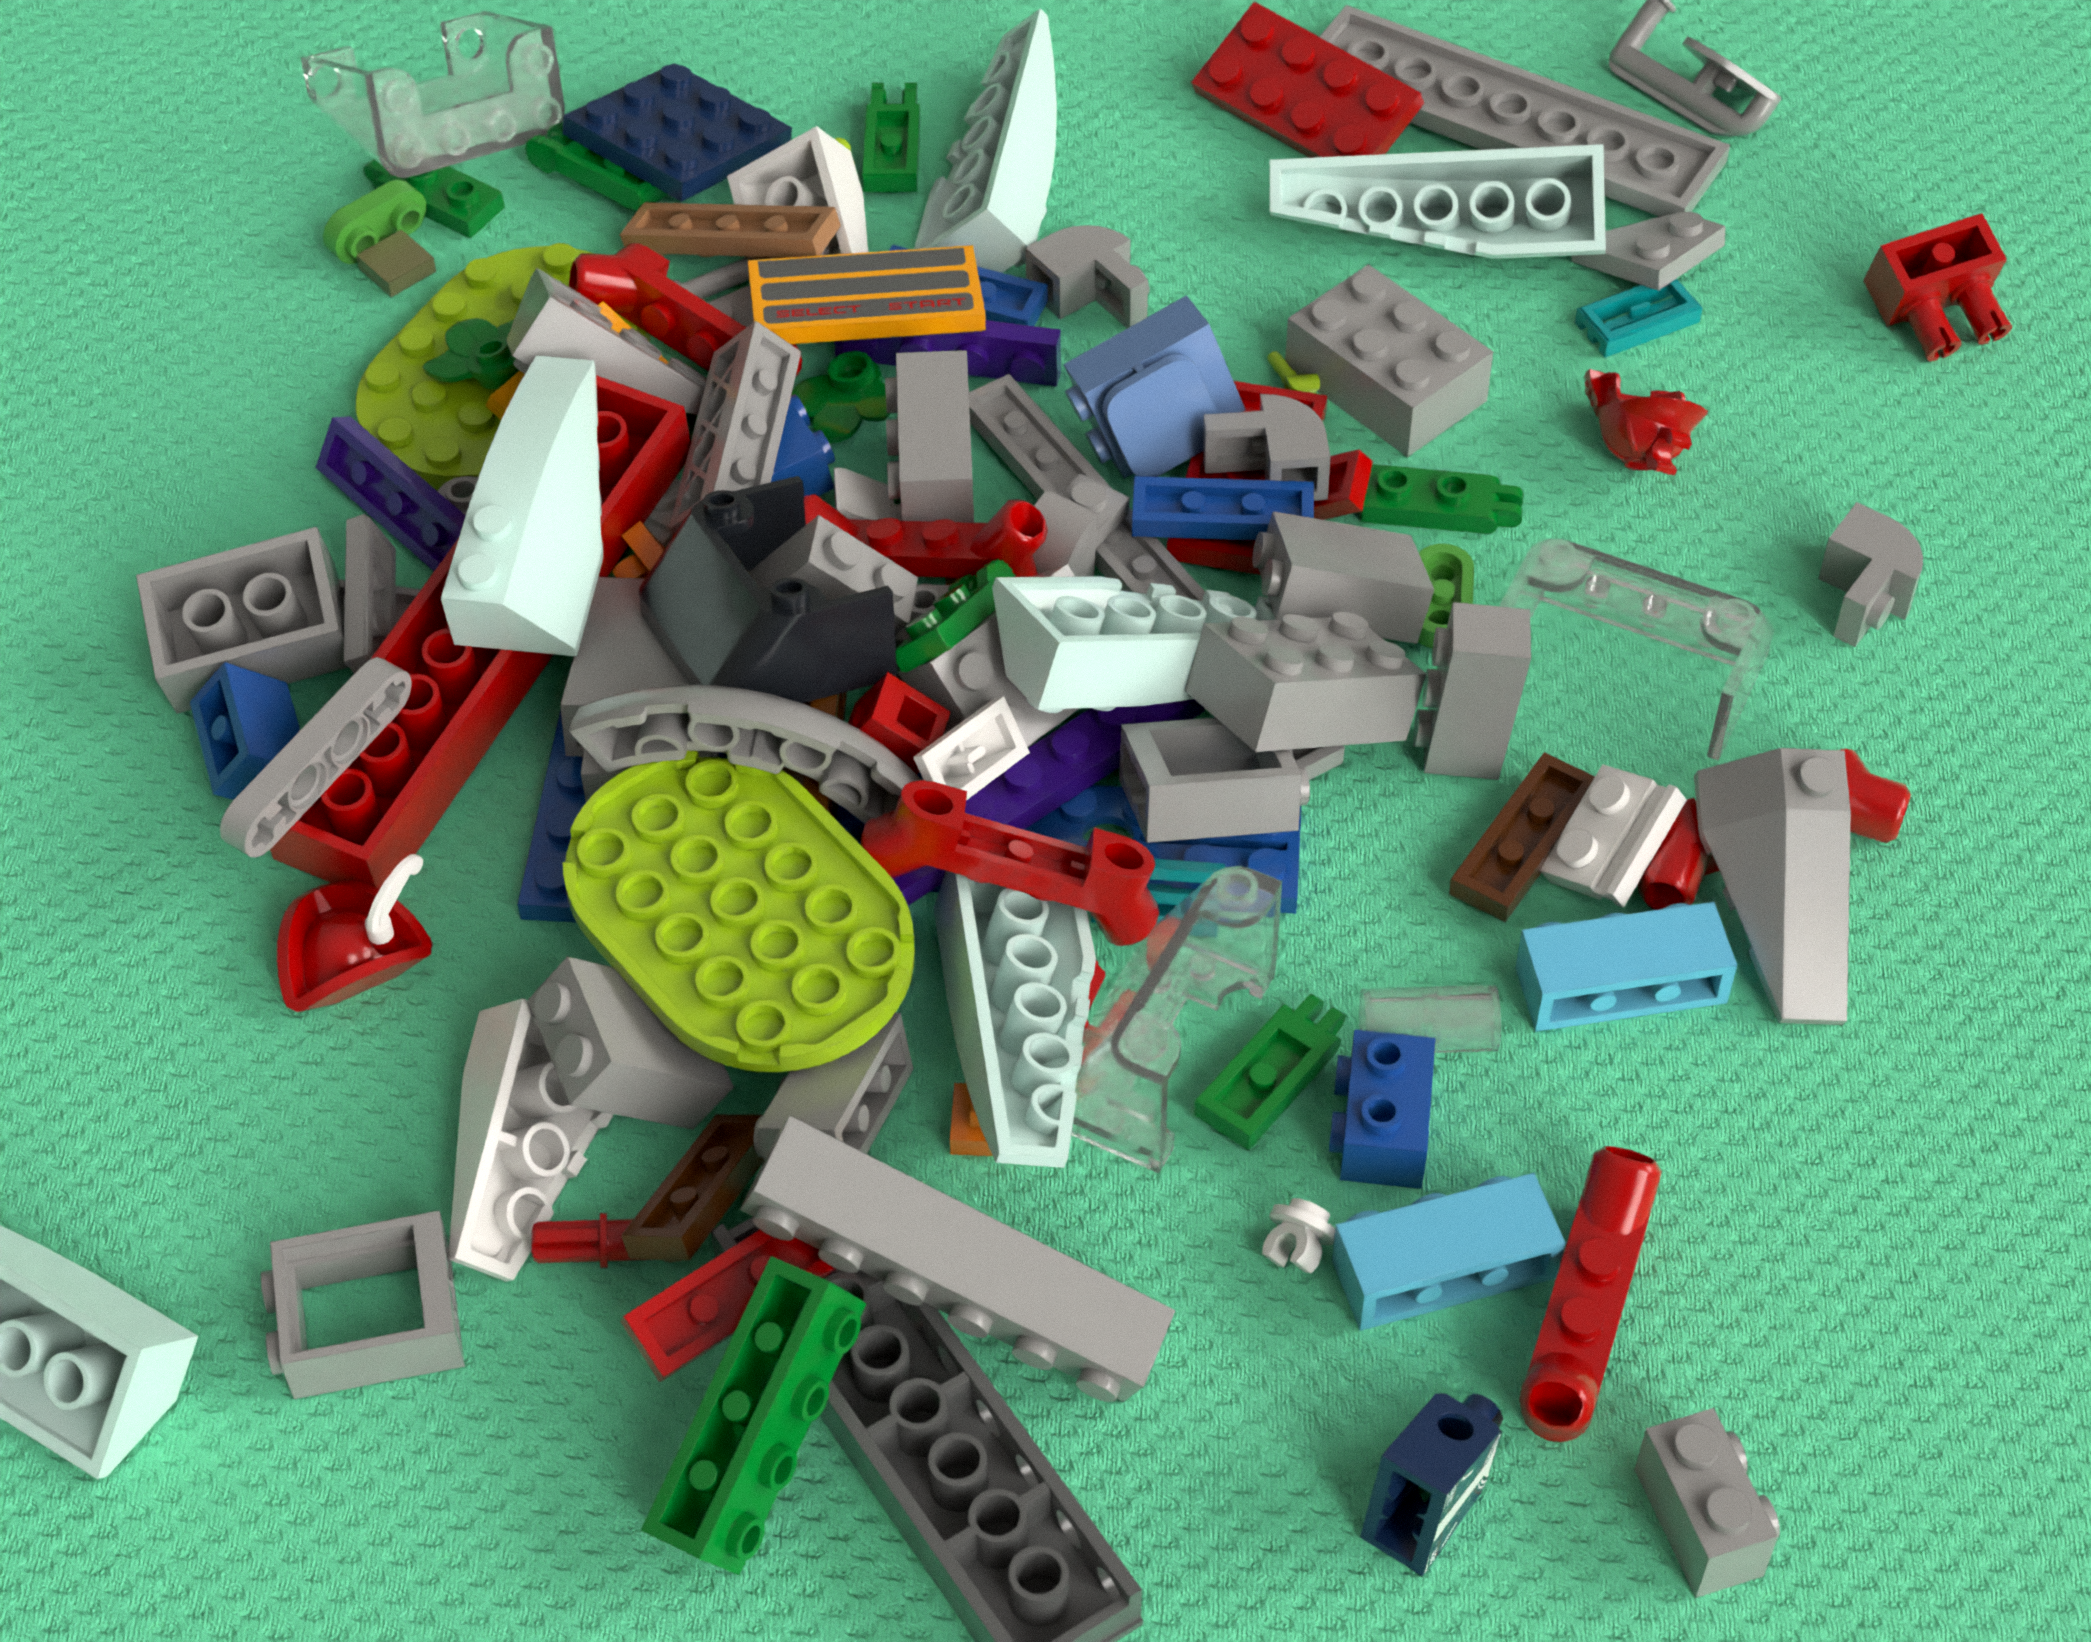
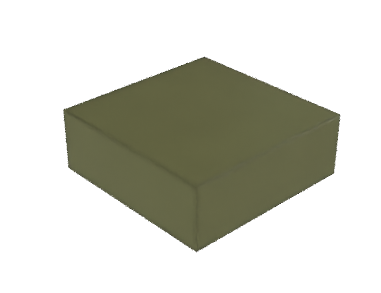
(396, 263)

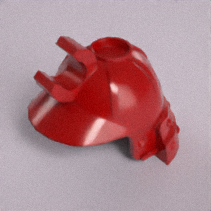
(1642, 429)

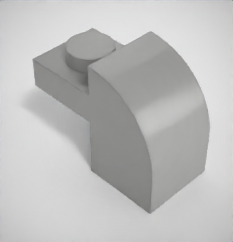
(1089, 266)
(1280, 439)
(1078, 524)
(1876, 566)

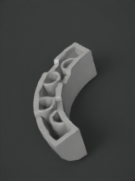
(754, 733)

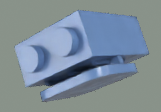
(1152, 390)

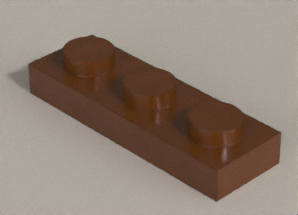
(1520, 838)
(696, 1191)

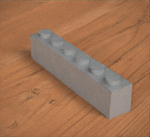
(957, 1262)

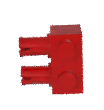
(1937, 270)

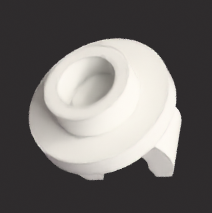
(1300, 1227)

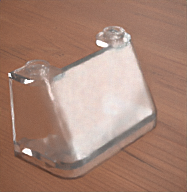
(1199, 951)

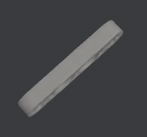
(315, 757)

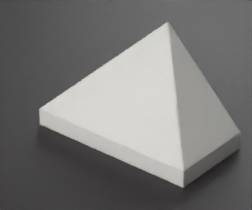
(975, 749)

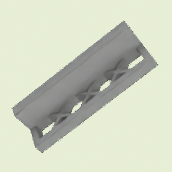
(739, 417)

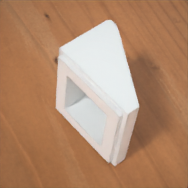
(860, 496)

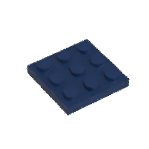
(676, 131)

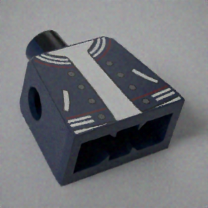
(1445, 1453)

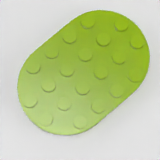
(440, 425)
(739, 912)

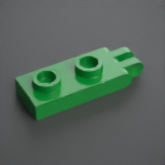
(450, 197)
(1440, 500)
(1270, 1071)

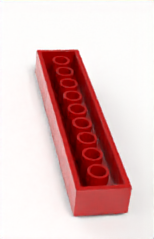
(466, 693)

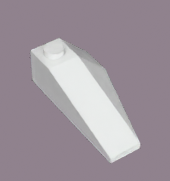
(808, 173)

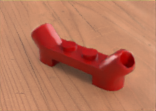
(638, 289)
(947, 546)
(1681, 860)
(1100, 878)
(1589, 1294)

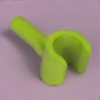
(1290, 379)

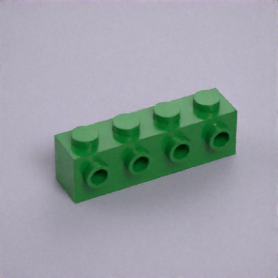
(755, 1416)

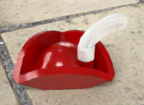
(348, 939)

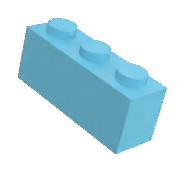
(1625, 966)
(1447, 1250)

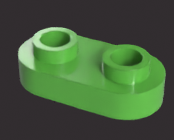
(374, 218)
(1453, 581)

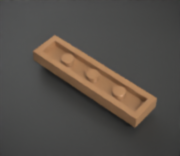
(732, 229)

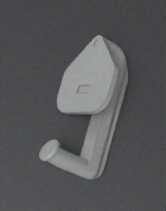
(1681, 95)

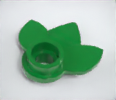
(475, 352)
(844, 396)

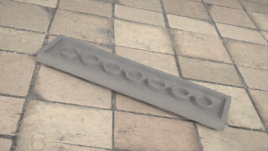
(1507, 107)

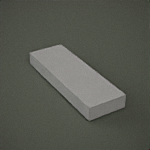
(368, 590)

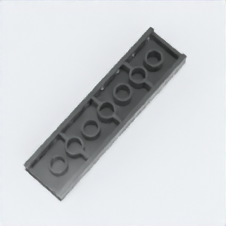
(967, 1479)

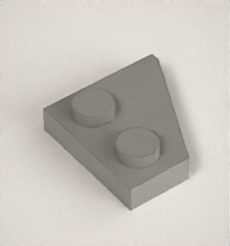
(1657, 248)

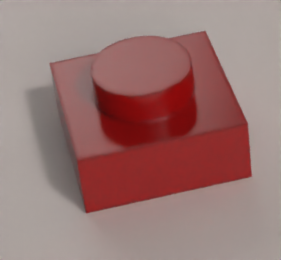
(1347, 485)

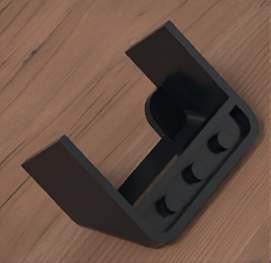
(753, 637)

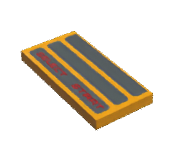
(868, 294)

